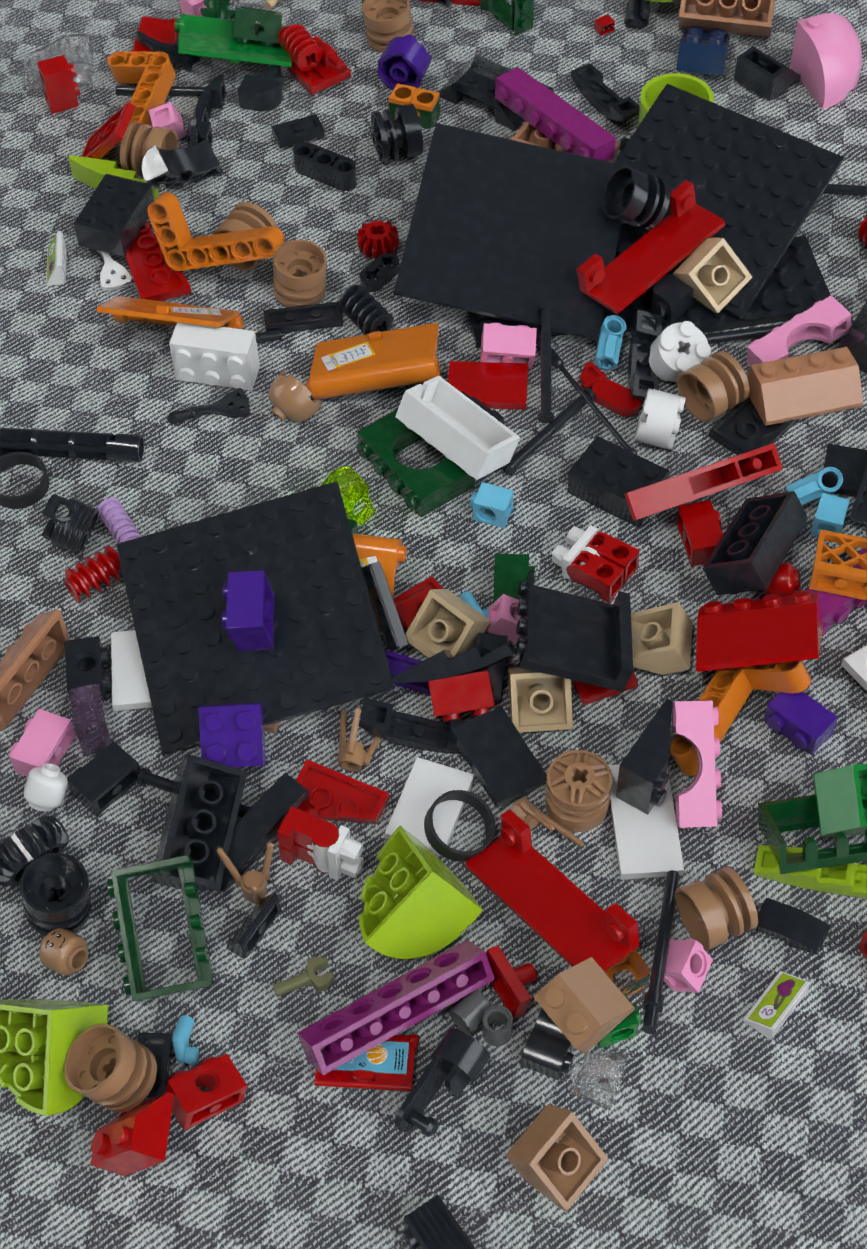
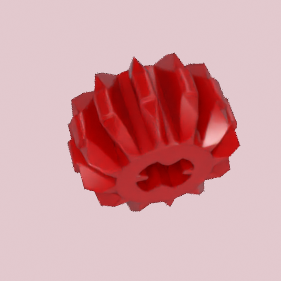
(377, 238)

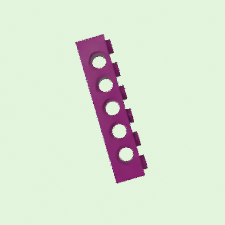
(395, 1006)

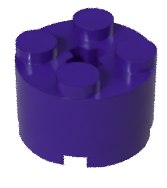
(403, 62)

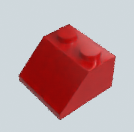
(134, 1137)

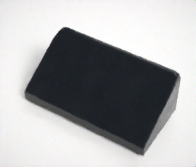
(255, 926)

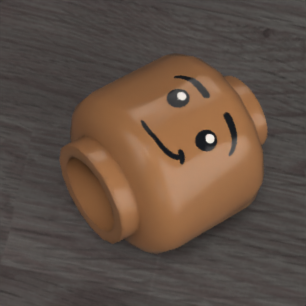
(63, 951)

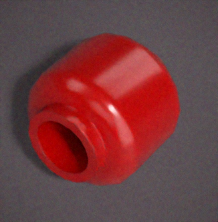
(785, 581)

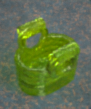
(352, 490)

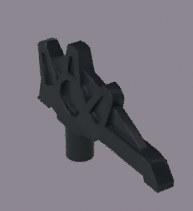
(171, 49)

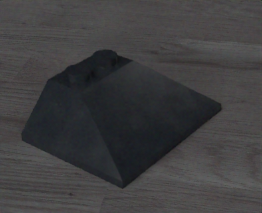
(478, 80)

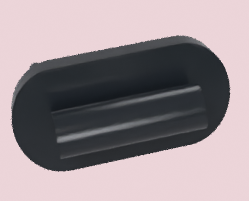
(637, 14)

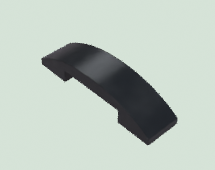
(600, 96)
(211, 97)
(640, 375)
(407, 729)

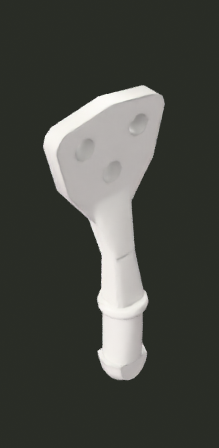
(115, 280)

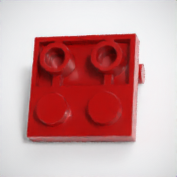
(326, 73)

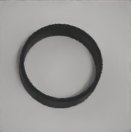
(33, 496)
(477, 803)

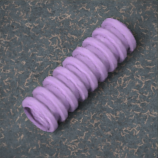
(117, 520)

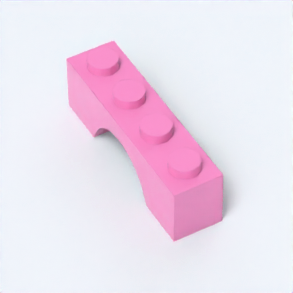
(823, 322)
(698, 803)

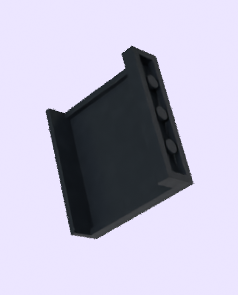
(574, 636)

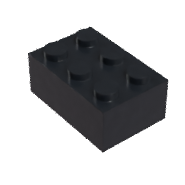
(114, 215)
(608, 473)

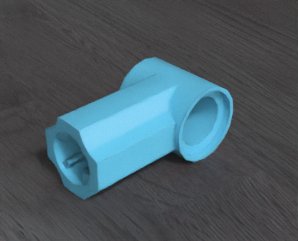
(609, 342)
(811, 487)

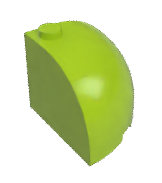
(413, 901)
(34, 1049)

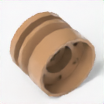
(386, 21)
(139, 139)
(244, 217)
(299, 273)
(713, 386)
(578, 790)
(716, 908)
(110, 1068)

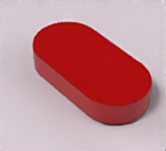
(615, 398)

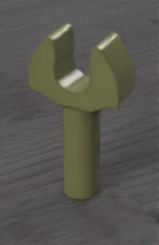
(321, 983)

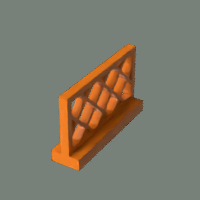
(841, 576)

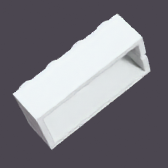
(457, 427)

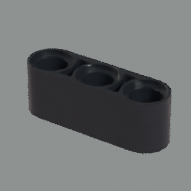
(325, 166)

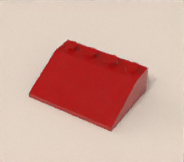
(758, 631)

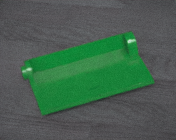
(214, 39)

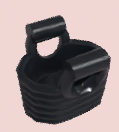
(72, 530)

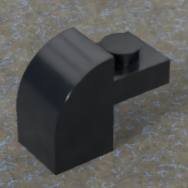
(262, 93)

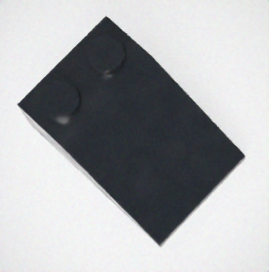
(644, 768)

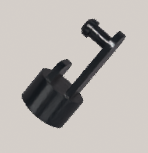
(456, 1061)

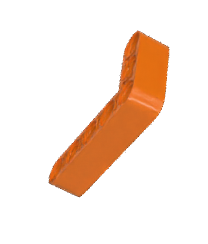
(151, 72)
(188, 253)
(729, 692)

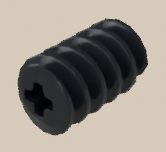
(365, 310)

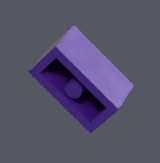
(800, 720)

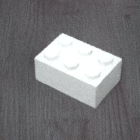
(215, 355)

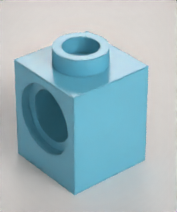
(492, 504)
(830, 514)

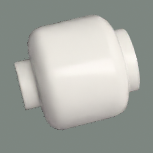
(45, 787)

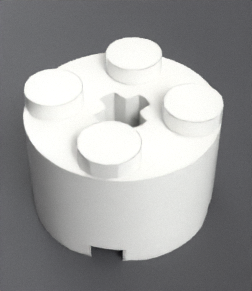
(678, 350)
(660, 418)

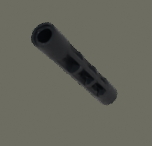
(72, 444)

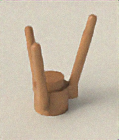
(352, 754)
(533, 816)
(253, 882)

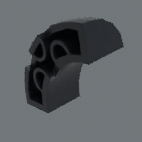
(180, 165)

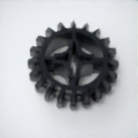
(28, 843)

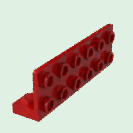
(652, 254)
(550, 901)

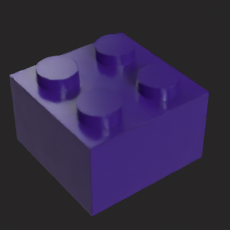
(249, 610)
(233, 734)

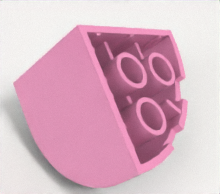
(827, 57)

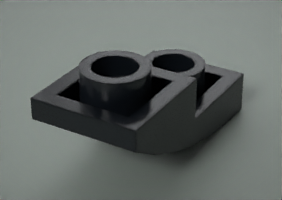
(793, 925)

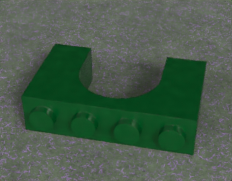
(421, 488)

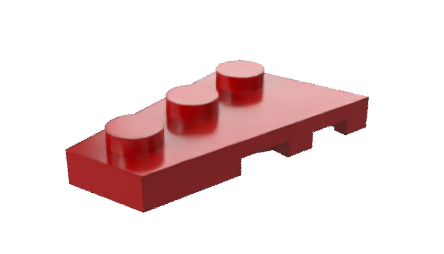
(340, 796)

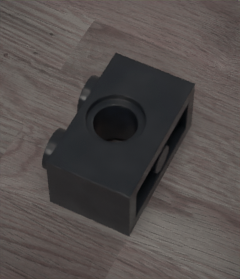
(83, 656)

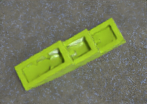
(93, 170)
(839, 879)

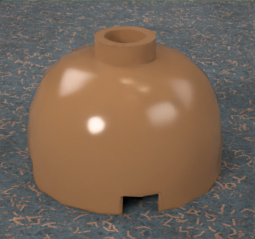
(291, 399)

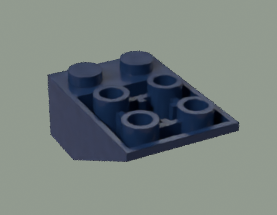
(703, 51)

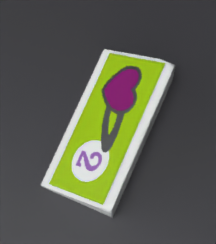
(56, 261)
(776, 1004)

